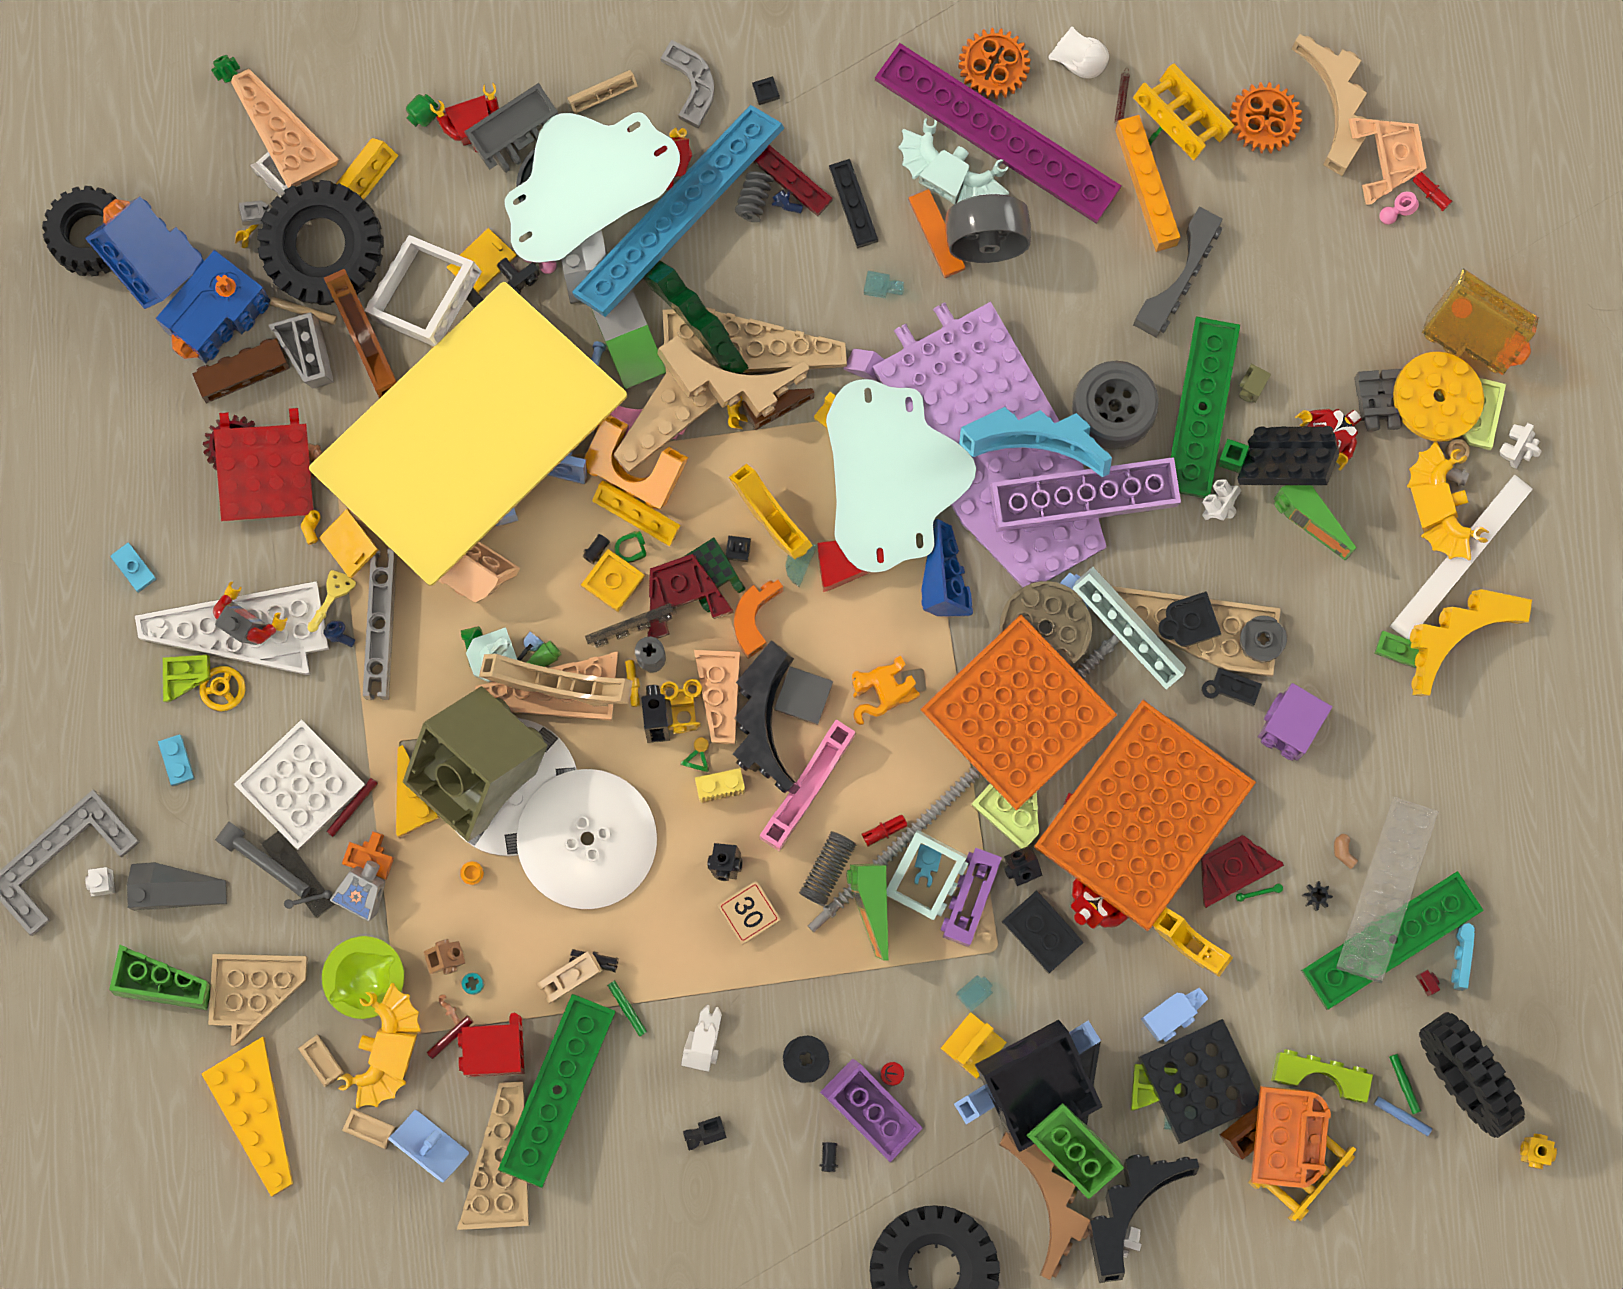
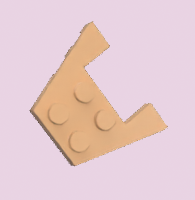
(1398, 151)

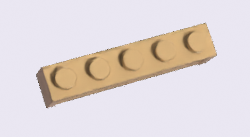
(602, 91)

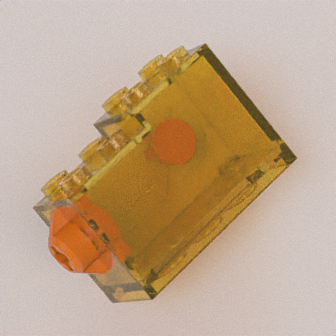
(1482, 323)

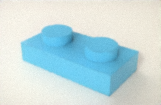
(176, 760)

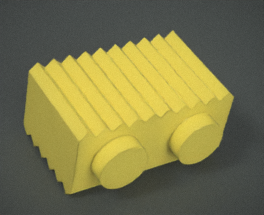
(720, 785)

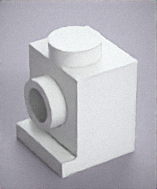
(100, 881)

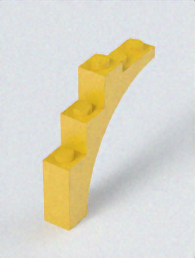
(1456, 623)

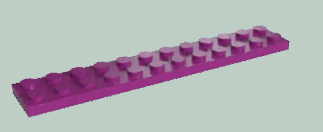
(998, 133)

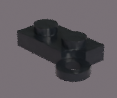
(1233, 686)

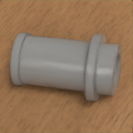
(1457, 476)

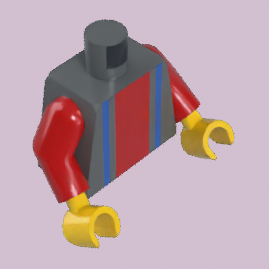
(241, 623)

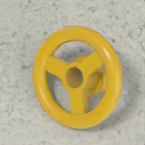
(213, 689)

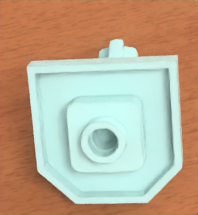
(491, 643)

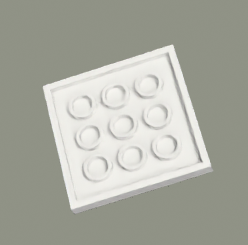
(300, 785)

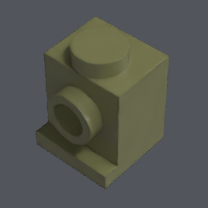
(1253, 384)

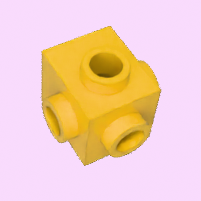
(1529, 1151)

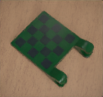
(717, 566)

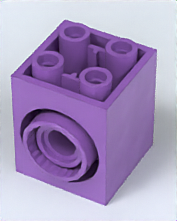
(1293, 722)

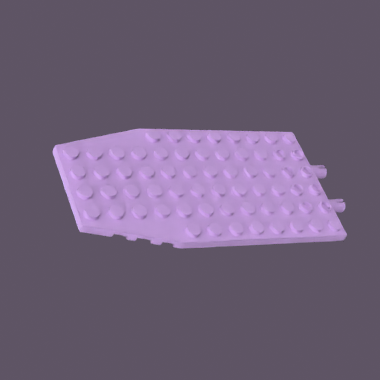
(963, 376)

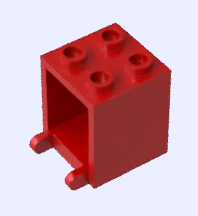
(492, 1049)

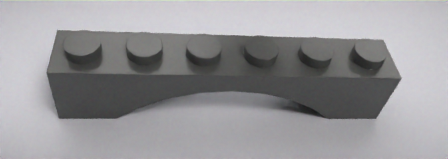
(1156, 310)

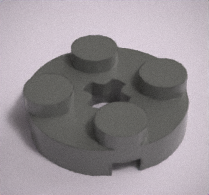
(1253, 648)

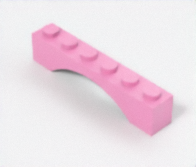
(810, 783)

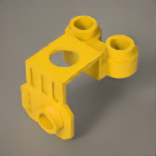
(682, 701)

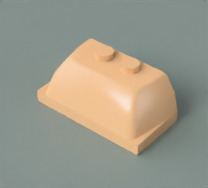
(479, 573)

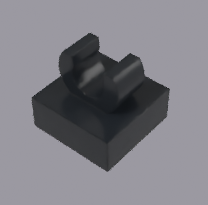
(738, 548)

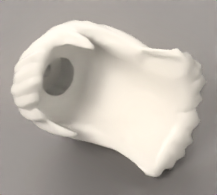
(1080, 54)

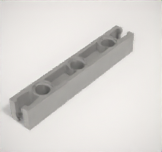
(379, 641)

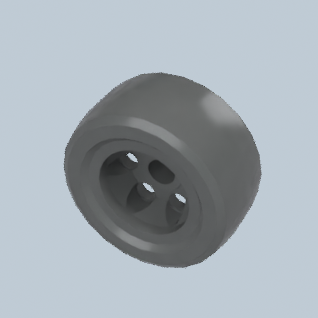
(988, 228)
(1122, 377)

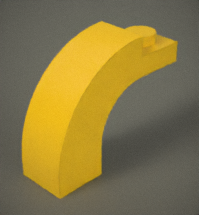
(1190, 943)

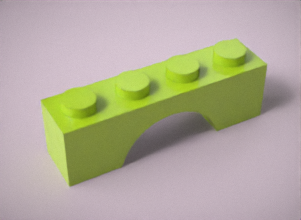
(1351, 1083)

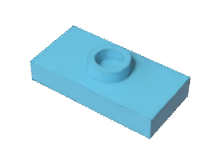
(133, 567)

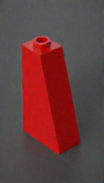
(836, 567)

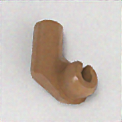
(1341, 851)

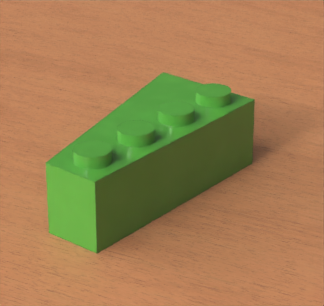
(154, 981)

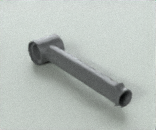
(232, 838)

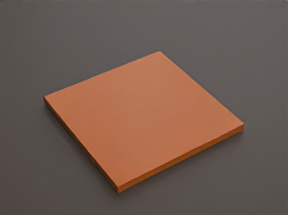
(1018, 712)

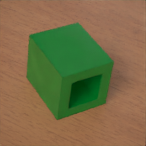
(1233, 455)

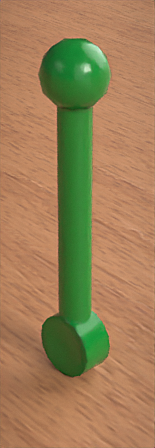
(1276, 888)

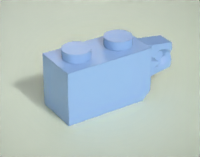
(1173, 1013)

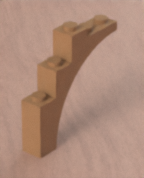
(1057, 1193)

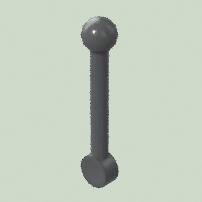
(289, 903)

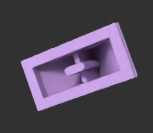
(861, 363)

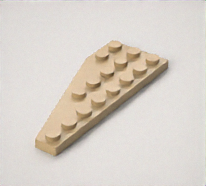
(764, 344)
(1220, 651)

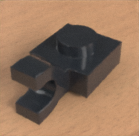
(708, 1132)

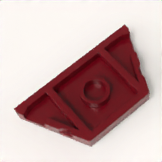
(1234, 868)

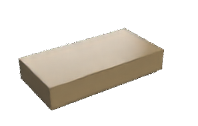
(321, 1060)
(368, 1128)

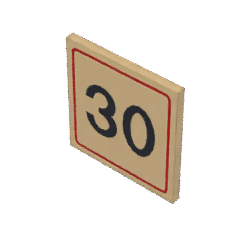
(749, 912)

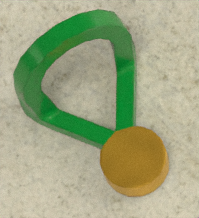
(700, 744)

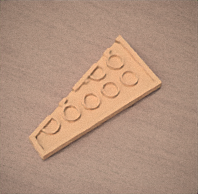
(541, 704)

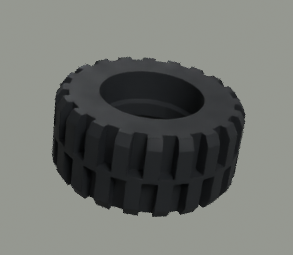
(60, 222)

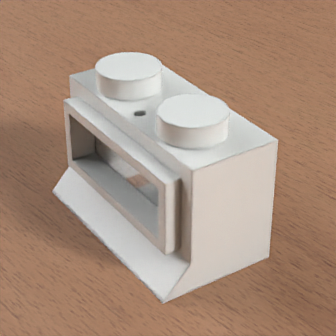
(270, 174)

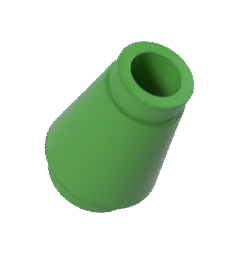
(545, 655)

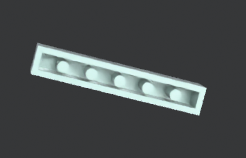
(1129, 628)

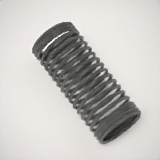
(841, 841)

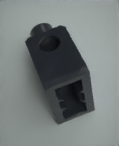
(655, 715)

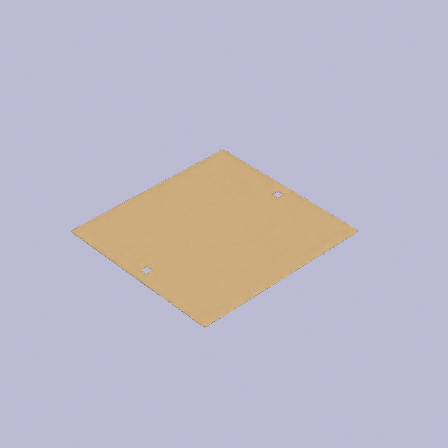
(670, 926)

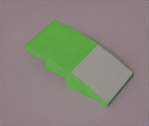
(630, 342)

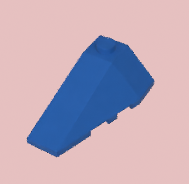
(942, 581)

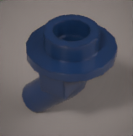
(781, 199)
(334, 632)

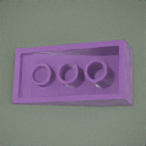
(871, 1109)

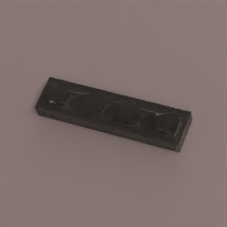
(640, 622)
(285, 854)

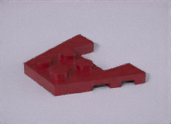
(680, 584)

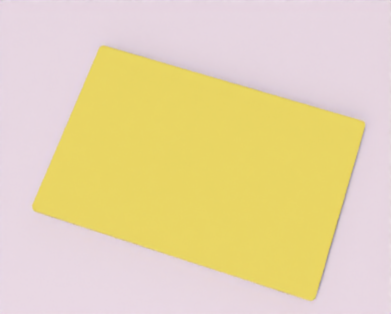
(467, 433)

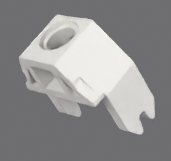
(700, 1045)

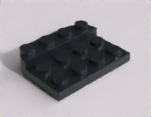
(1290, 456)

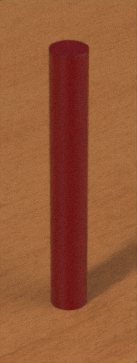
(352, 806)

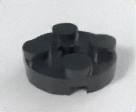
(801, 1046)

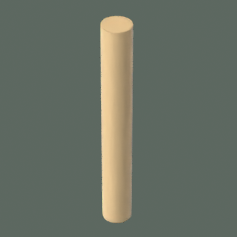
(299, 309)

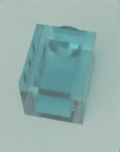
(975, 992)

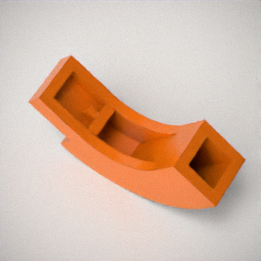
(744, 621)

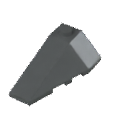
(165, 886)

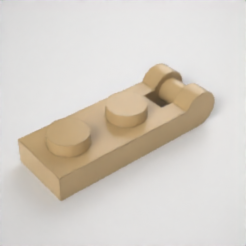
(570, 976)

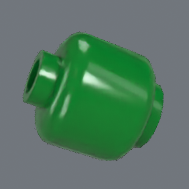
(420, 111)

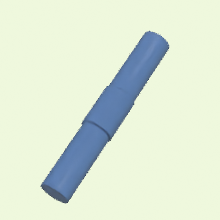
(1402, 1116)

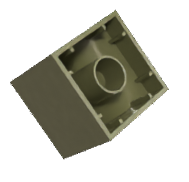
(473, 761)

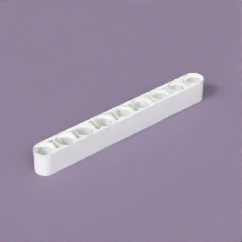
(1452, 569)

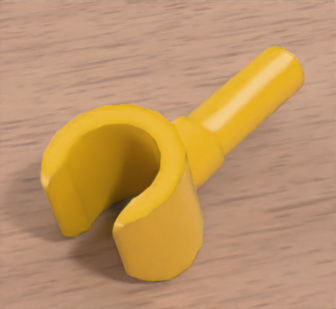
(243, 235)

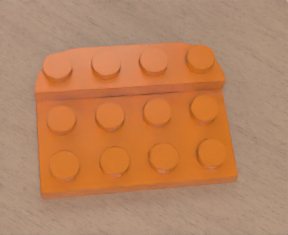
(1290, 1137)

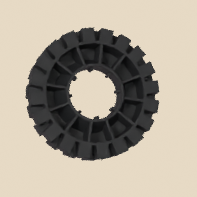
(940, 1227)

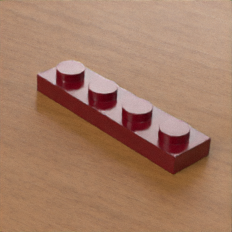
(793, 180)

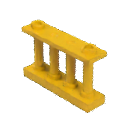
(1194, 101)
(1300, 1210)

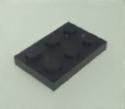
(1042, 932)

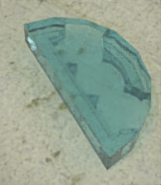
(797, 568)

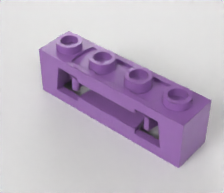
(957, 932)

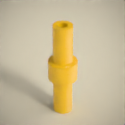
(631, 675)

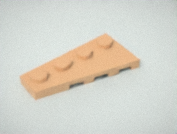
(718, 679)

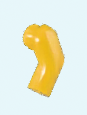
(308, 526)

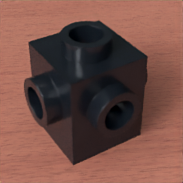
(725, 861)
(1022, 866)

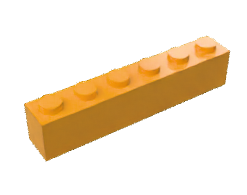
(1147, 183)

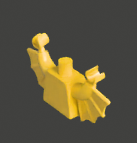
(1437, 504)
(389, 1049)

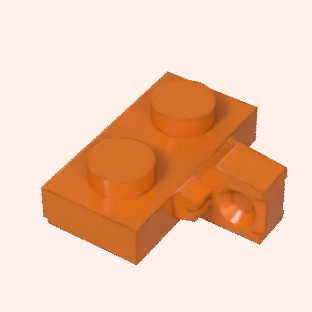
(370, 851)

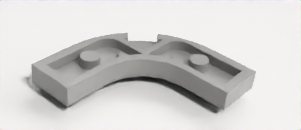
(700, 78)

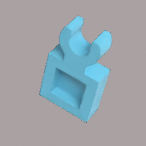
(927, 861)

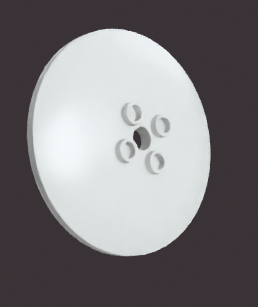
(552, 845)

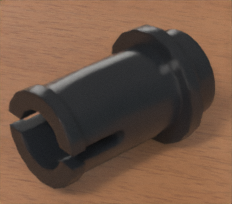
(595, 549)
(829, 1157)

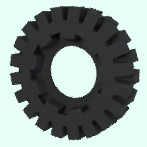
(307, 203)
(1472, 1074)

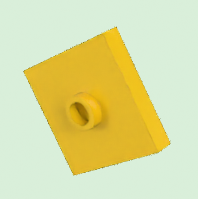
(612, 580)

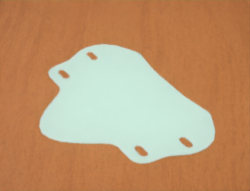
(586, 180)
(890, 474)

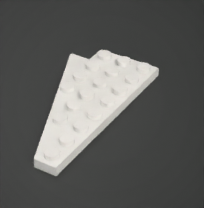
(287, 650)

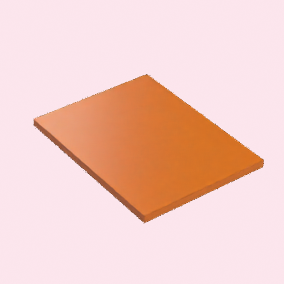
(1145, 815)

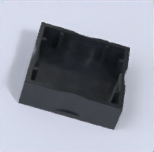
(1035, 1079)

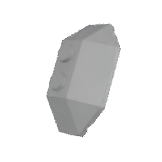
(582, 261)

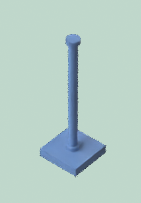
(572, 467)

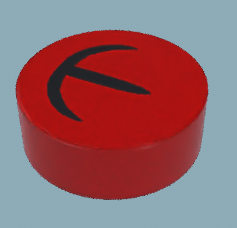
(892, 1073)

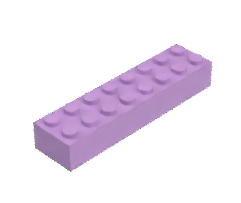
(1084, 494)

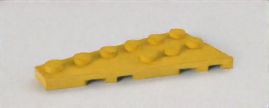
(249, 1102)

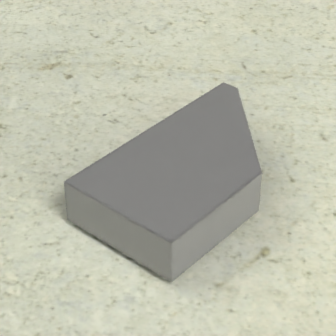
(252, 212)

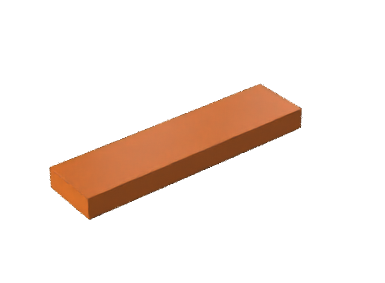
(935, 232)

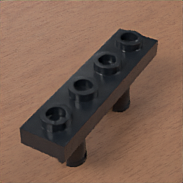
(516, 278)

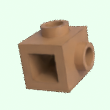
(449, 956)

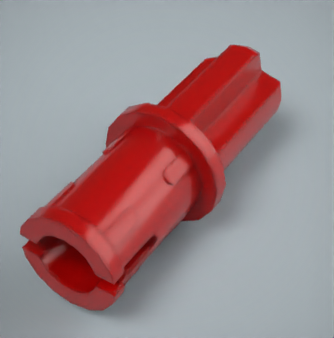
(1432, 191)
(884, 830)

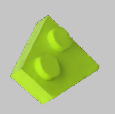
(183, 674)
(1142, 1089)

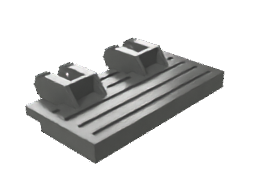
(511, 125)

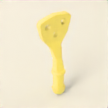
(332, 594)

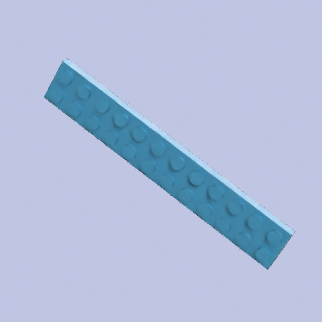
(677, 210)

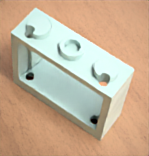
(949, 886)

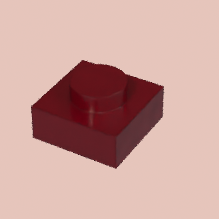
(1428, 982)

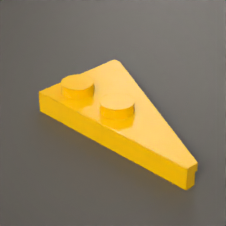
(410, 809)

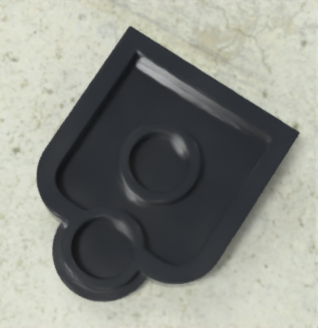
(1190, 621)

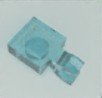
(878, 285)

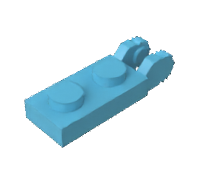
(1463, 955)

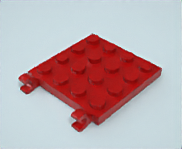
(263, 470)

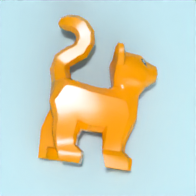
(888, 690)

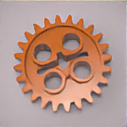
(975, 55)
(1264, 136)

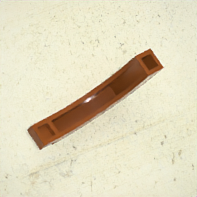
(361, 331)

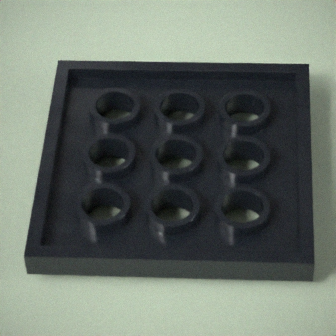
(1216, 1087)

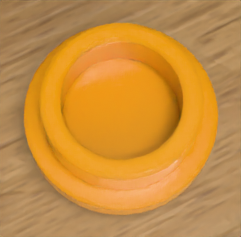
(472, 873)

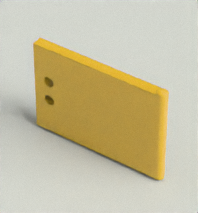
(486, 255)
(349, 543)

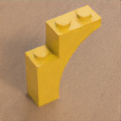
(769, 512)

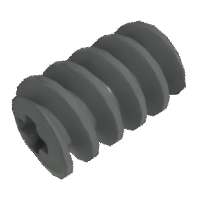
(751, 196)
(643, 649)

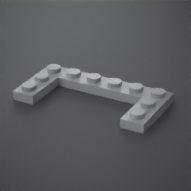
(86, 812)

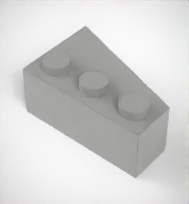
(306, 348)

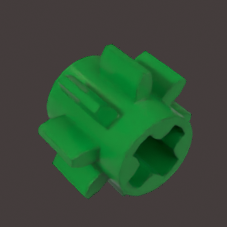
(225, 68)

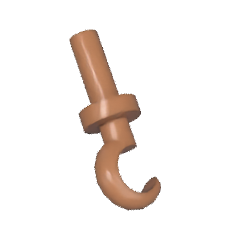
(450, 1011)

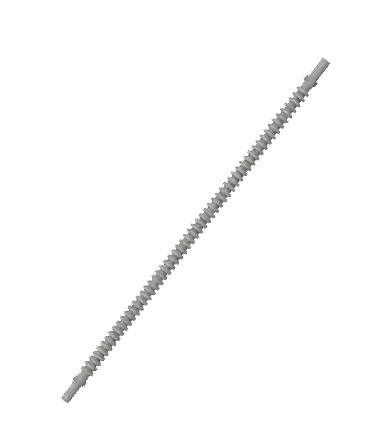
(831, 909)

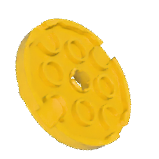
(1422, 412)

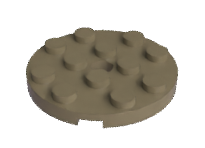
(1060, 607)

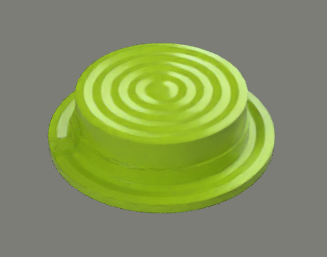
(360, 967)

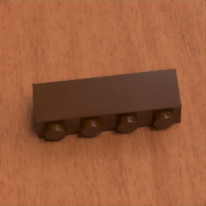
(240, 370)

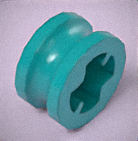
(479, 986)

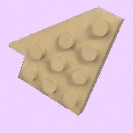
(251, 988)

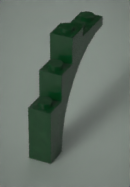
(704, 324)

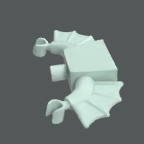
(946, 172)

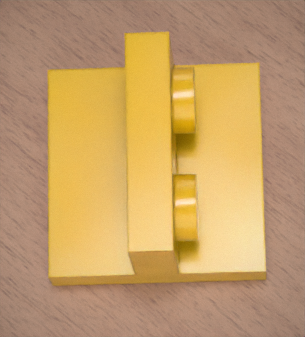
(972, 1043)

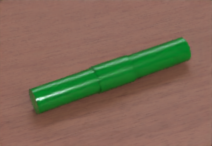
(627, 1008)
(1405, 1083)

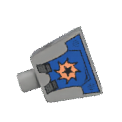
(361, 891)

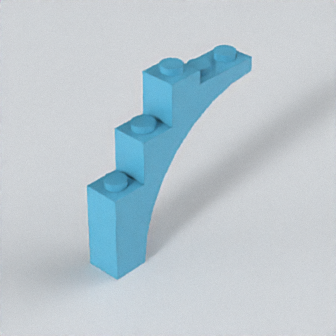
(1036, 431)

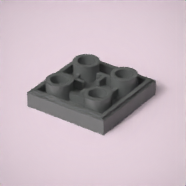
(803, 695)

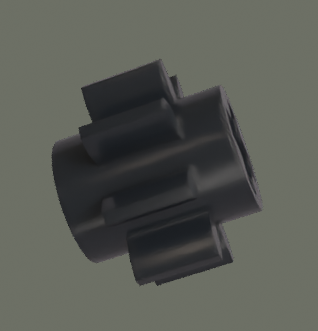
(1313, 900)

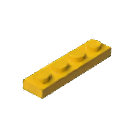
(636, 513)

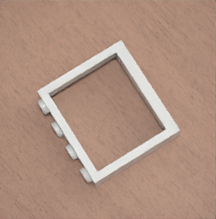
(448, 307)

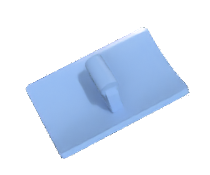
(429, 1146)

